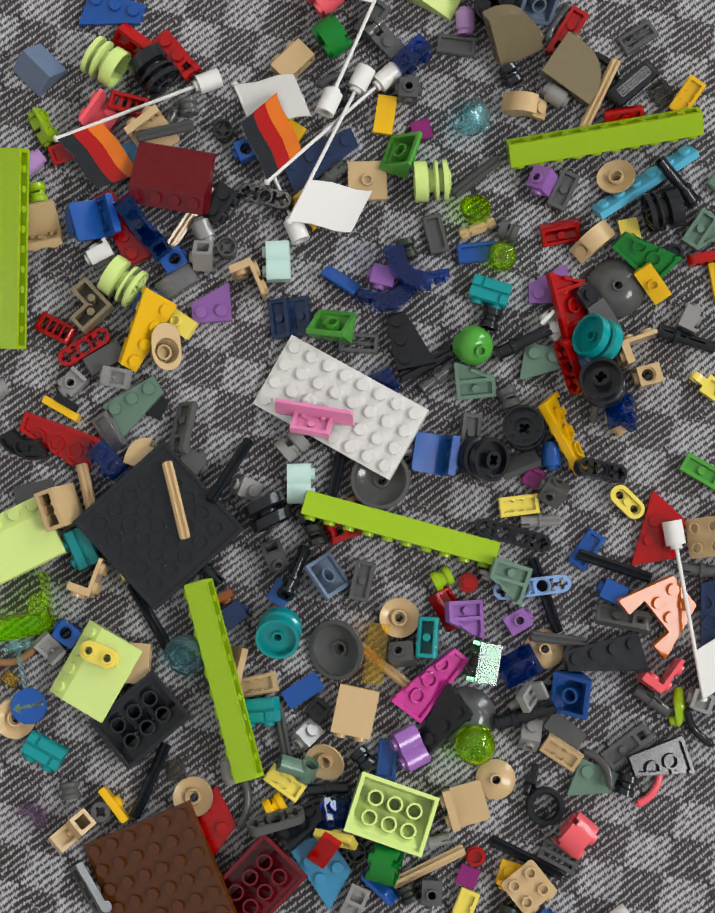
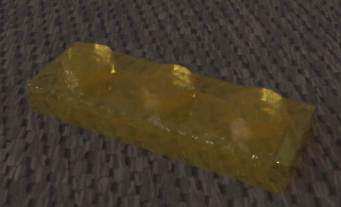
(375, 653)

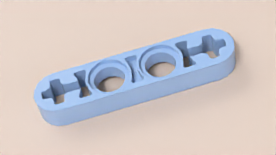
(533, 590)

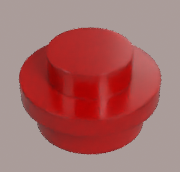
(468, 582)
(475, 856)

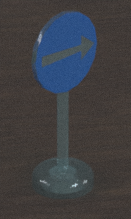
(27, 704)

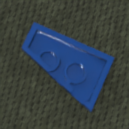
(112, 13)

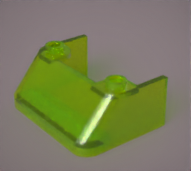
(34, 621)

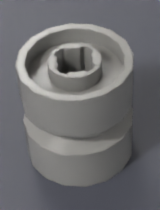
(290, 452)

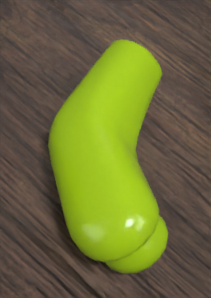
(679, 707)

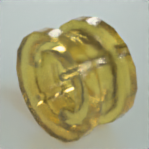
(10, 678)

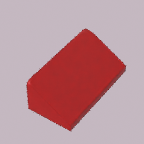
(130, 39)
(559, 232)
(438, 603)

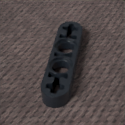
(512, 537)

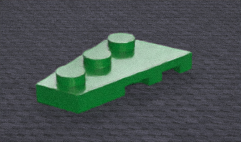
(639, 252)

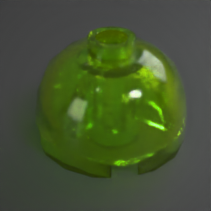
(475, 745)

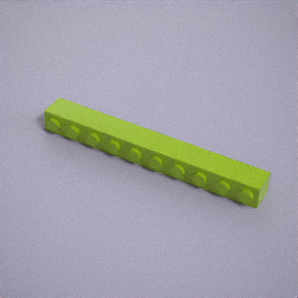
(605, 137)
(14, 246)
(399, 528)
(223, 680)

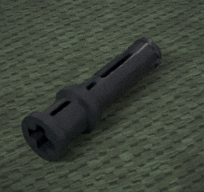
(685, 188)
(677, 335)
(513, 346)
(291, 579)
(515, 717)

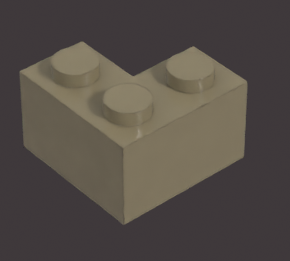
(95, 306)

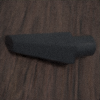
(531, 780)

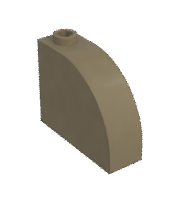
(511, 33)
(574, 68)

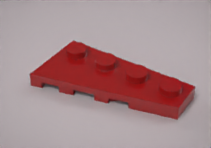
(126, 242)
(59, 438)

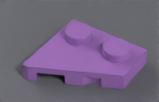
(539, 291)
(214, 306)
(466, 615)

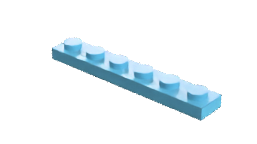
(643, 183)

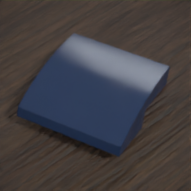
(289, 317)

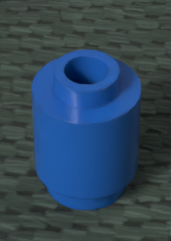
(551, 456)

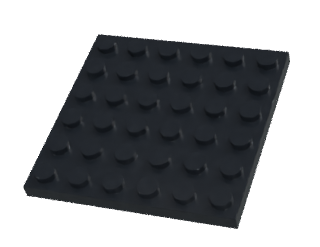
(139, 531)

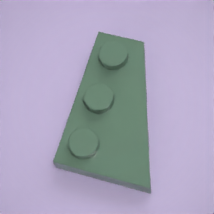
(134, 403)

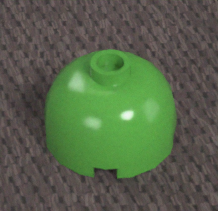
(473, 345)

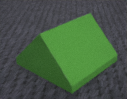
(401, 154)
(332, 326)

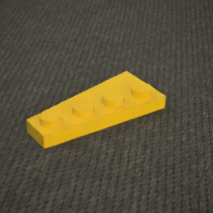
(150, 312)
(558, 427)

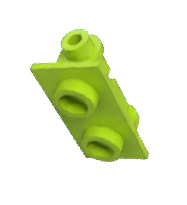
(40, 120)

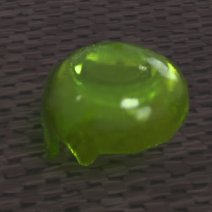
(475, 209)
(502, 256)

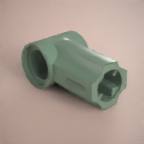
(303, 770)

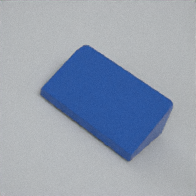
(340, 281)
(386, 893)

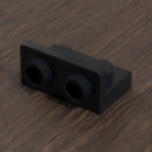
(222, 201)

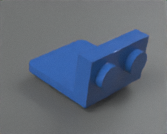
(94, 218)
(435, 454)

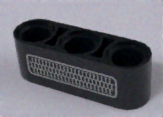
(632, 83)

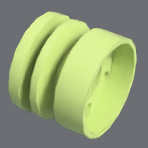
(105, 62)
(431, 180)
(122, 280)

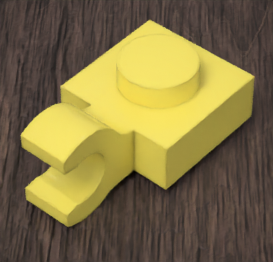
(707, 384)

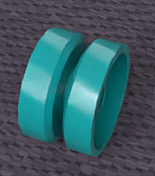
(597, 337)
(278, 633)

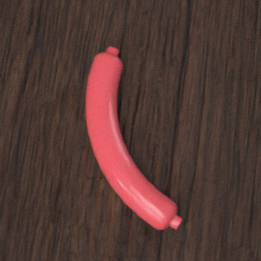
(651, 793)

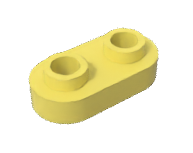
(627, 501)
(98, 654)

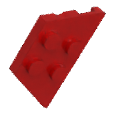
(564, 302)
(651, 540)
(217, 822)

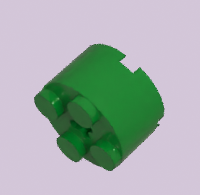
(332, 35)
(384, 865)

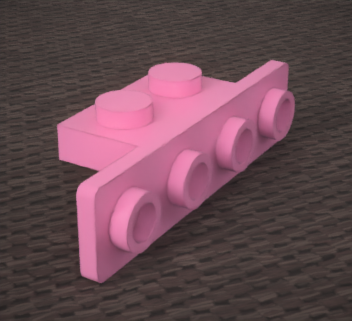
(313, 419)

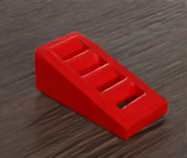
(130, 98)
(69, 335)

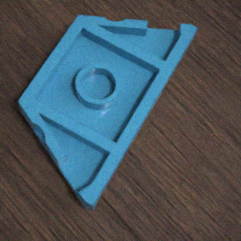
(326, 881)

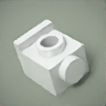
(99, 254)

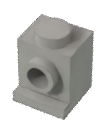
(690, 318)
(80, 383)

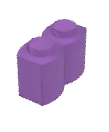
(409, 747)

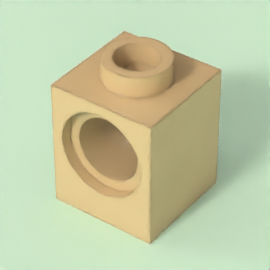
(656, 375)

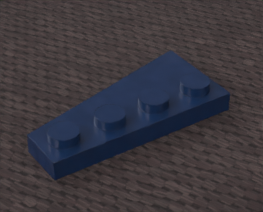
(301, 168)
(707, 611)

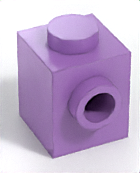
(541, 181)
(380, 277)
(518, 621)

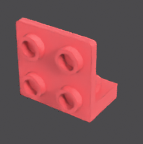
(98, 110)
(663, 683)

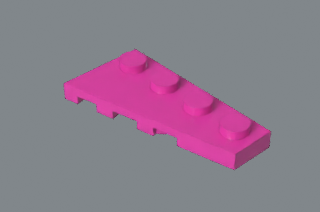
(424, 690)

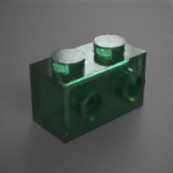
(484, 662)

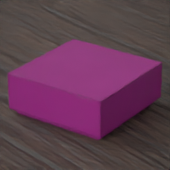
(423, 126)
(533, 478)
(467, 876)

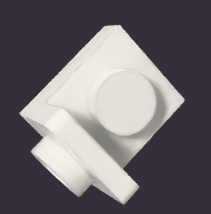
(551, 319)

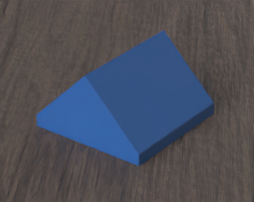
(571, 693)

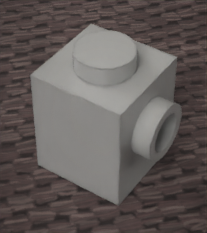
(202, 255)

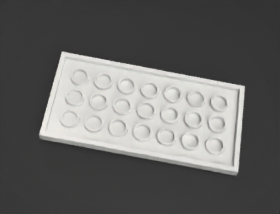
(382, 418)

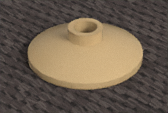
(615, 170)
(407, 610)
(550, 658)
(8, 727)
(332, 766)
(494, 768)
(191, 786)

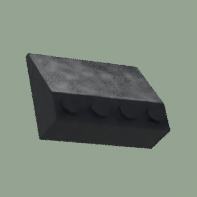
(142, 719)

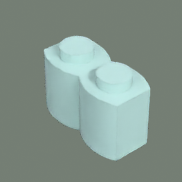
(277, 261)
(298, 481)

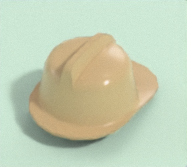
(166, 346)

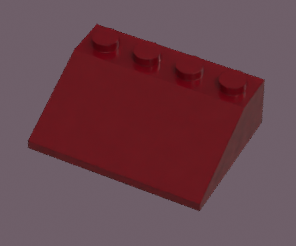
(172, 178)
(262, 877)

